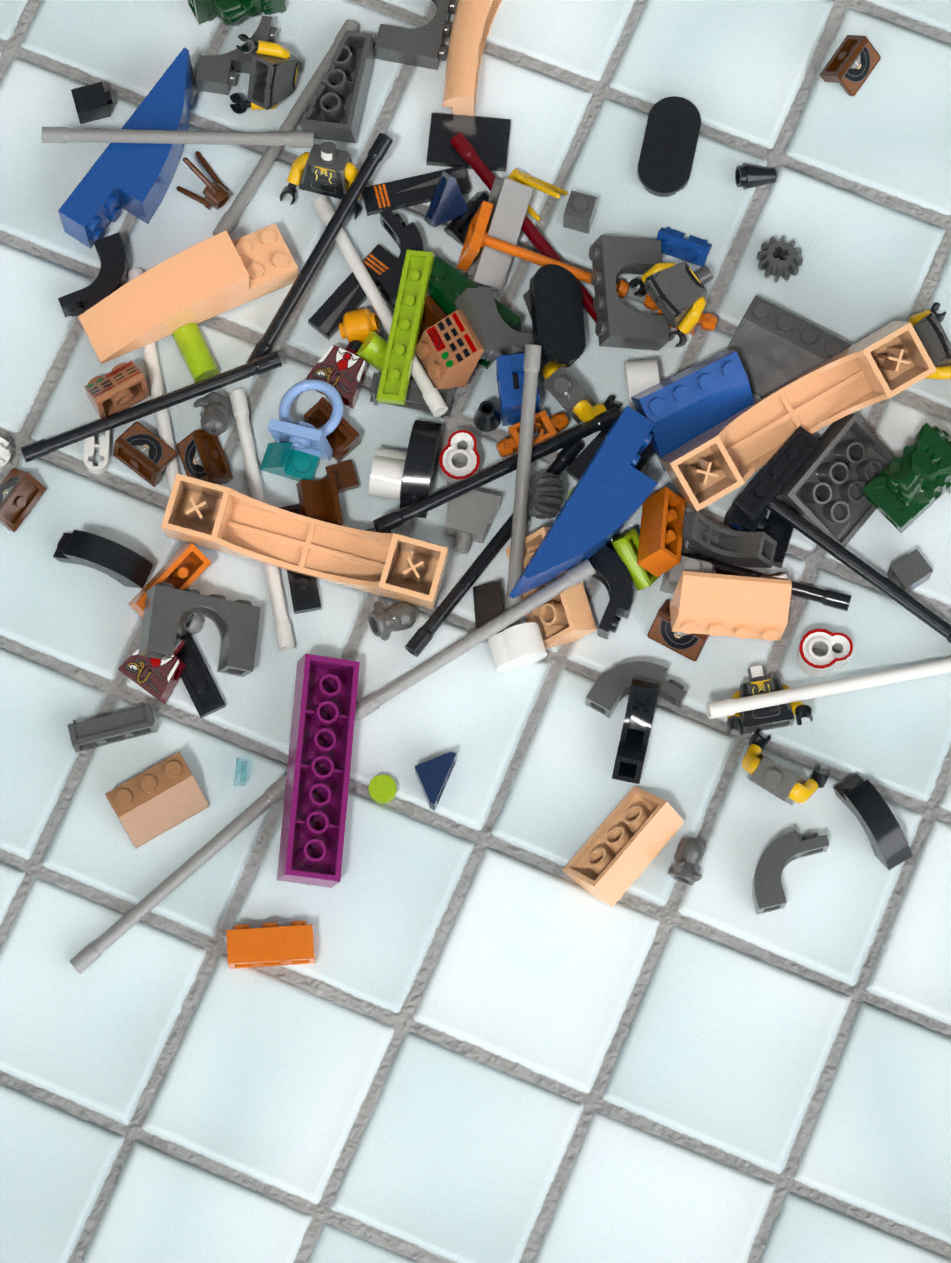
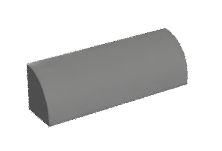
(505, 223)

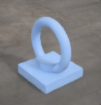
(302, 434)

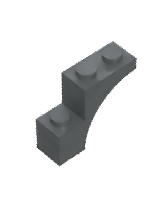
(219, 72)

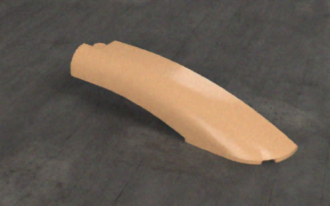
(465, 52)

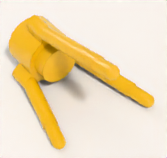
(526, 179)

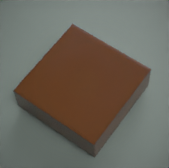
(344, 475)

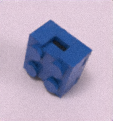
(510, 387)

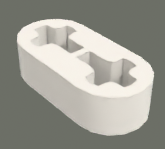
(104, 451)

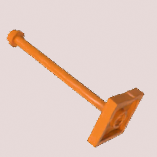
(478, 237)

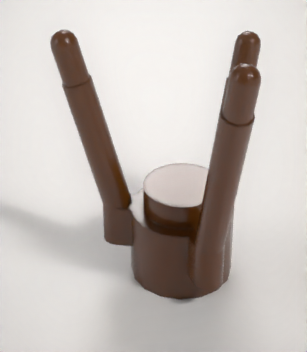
(215, 193)

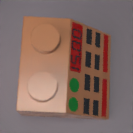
(450, 351)
(117, 389)

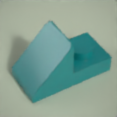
(289, 463)

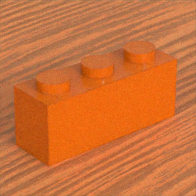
(661, 532)
(178, 571)
(270, 945)

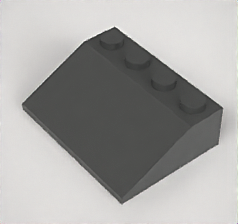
(779, 346)
(832, 479)

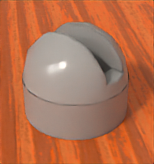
(196, 625)

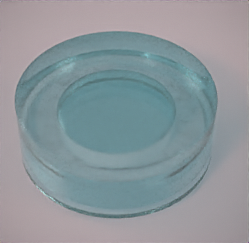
(240, 772)

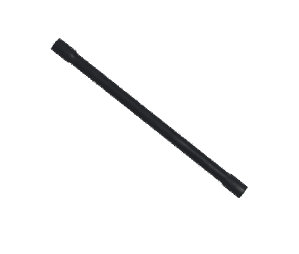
(374, 157)
(46, 446)
(398, 517)
(861, 568)
(826, 597)
(426, 632)

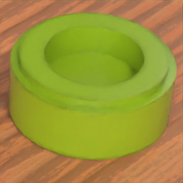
(382, 789)

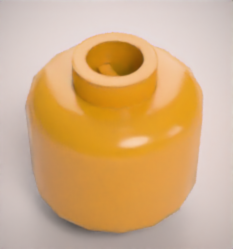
(358, 324)

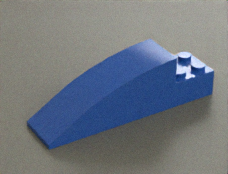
(133, 173)
(597, 506)

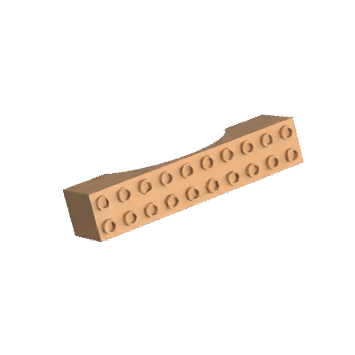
(839, 386)
(335, 553)

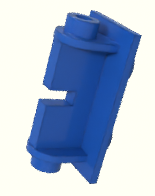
(690, 250)

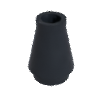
(752, 176)
(487, 417)

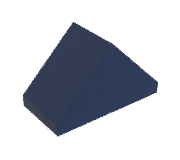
(446, 201)
(434, 776)

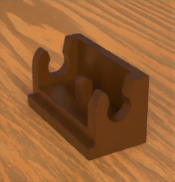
(342, 439)

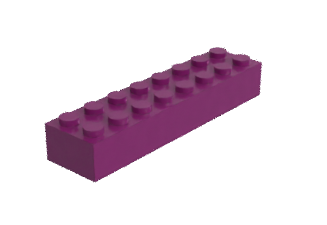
(318, 771)

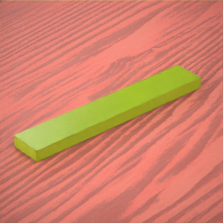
(405, 327)

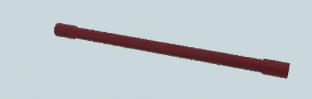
(469, 154)

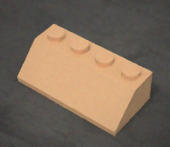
(730, 606)
(564, 616)
(624, 845)

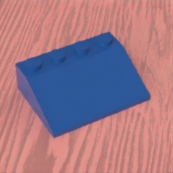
(694, 401)

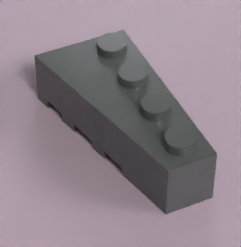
(341, 98)

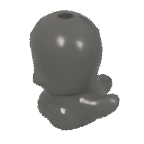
(213, 413)
(394, 618)
(687, 857)

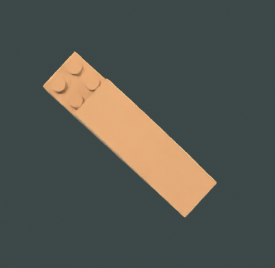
(189, 290)

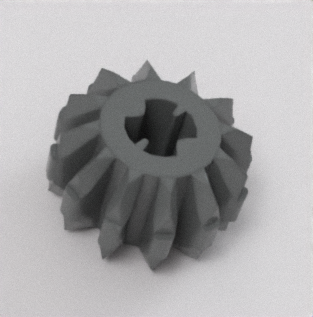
(783, 251)
(545, 495)

